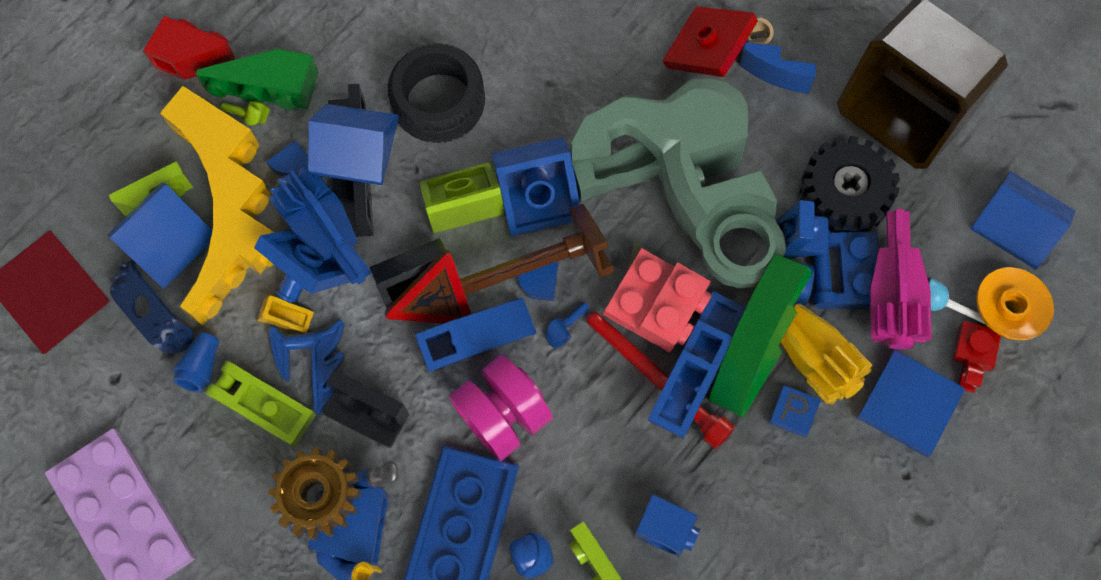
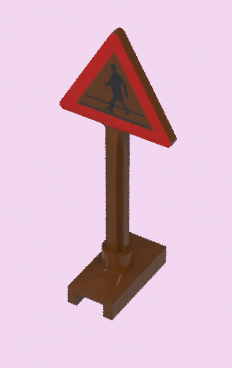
(441, 295)

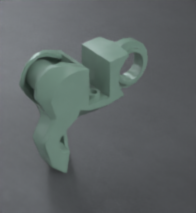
(683, 141)

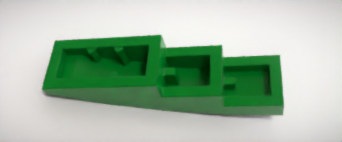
(758, 334)

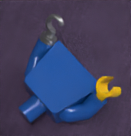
(356, 549)

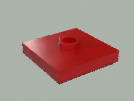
(710, 41)

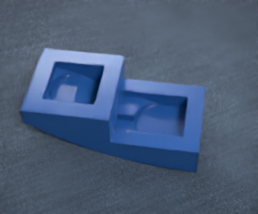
(766, 65)

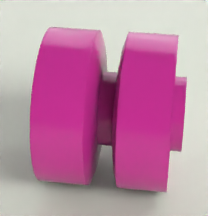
(510, 400)

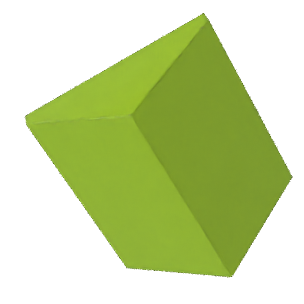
(462, 197)

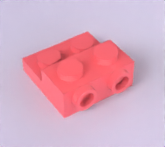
(658, 300)

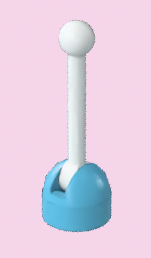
(941, 299)

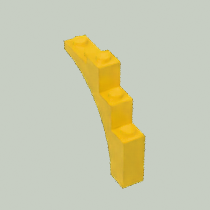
(237, 197)

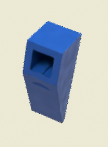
(474, 334)

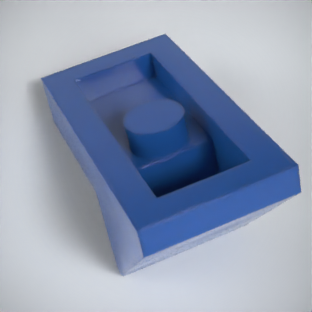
(804, 231)

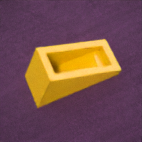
(284, 315)

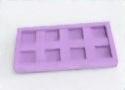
(118, 512)

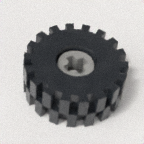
(850, 208)

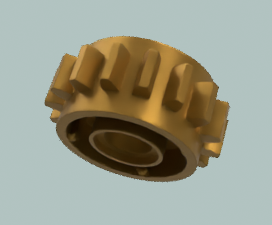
(296, 481)

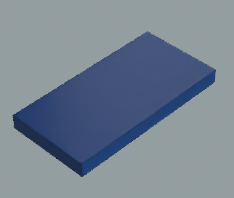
(462, 517)

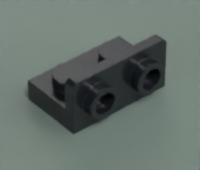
(365, 410)

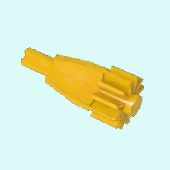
(824, 356)

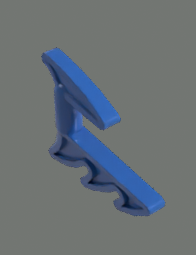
(322, 346)

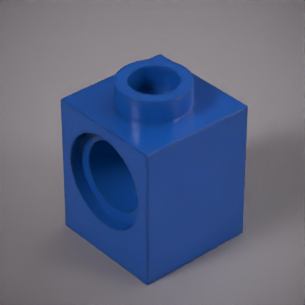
(668, 527)

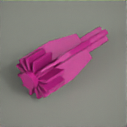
(900, 289)

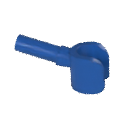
(557, 329)

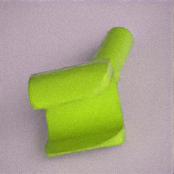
(254, 114)

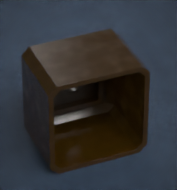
(920, 82)

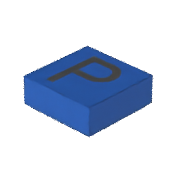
(794, 411)

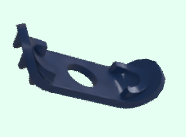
(160, 325)

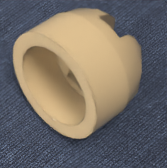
(762, 26)

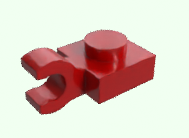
(977, 351)

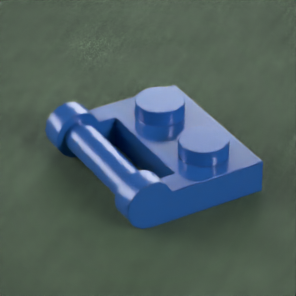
(856, 267)

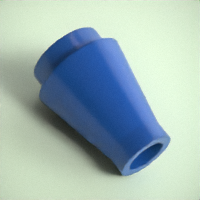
(197, 363)

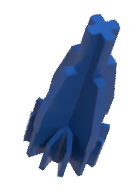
(319, 221)

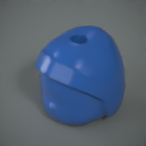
(531, 555)

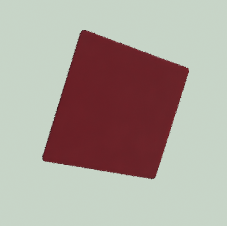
(48, 292)

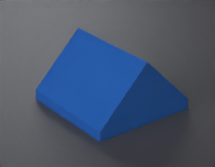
(350, 143)
(1023, 220)

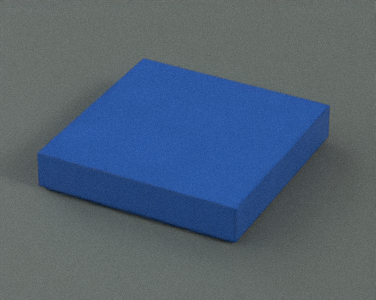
(162, 235)
(911, 403)

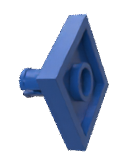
(300, 264)

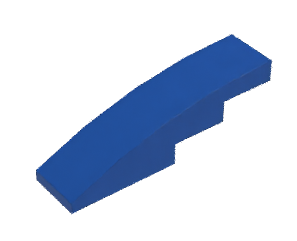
(697, 365)

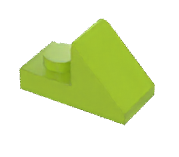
(132, 195)

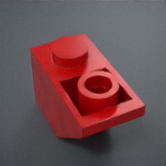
(184, 49)

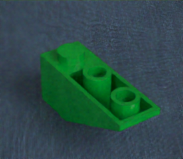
(269, 77)

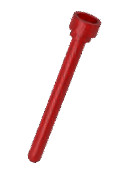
(712, 426)

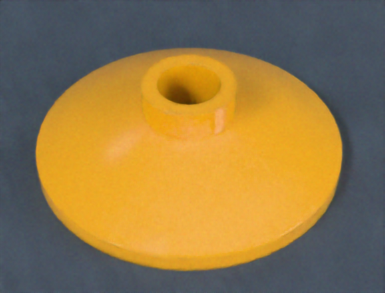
(1025, 294)

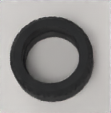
(431, 61)

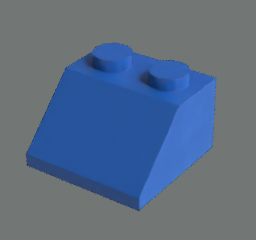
(536, 185)

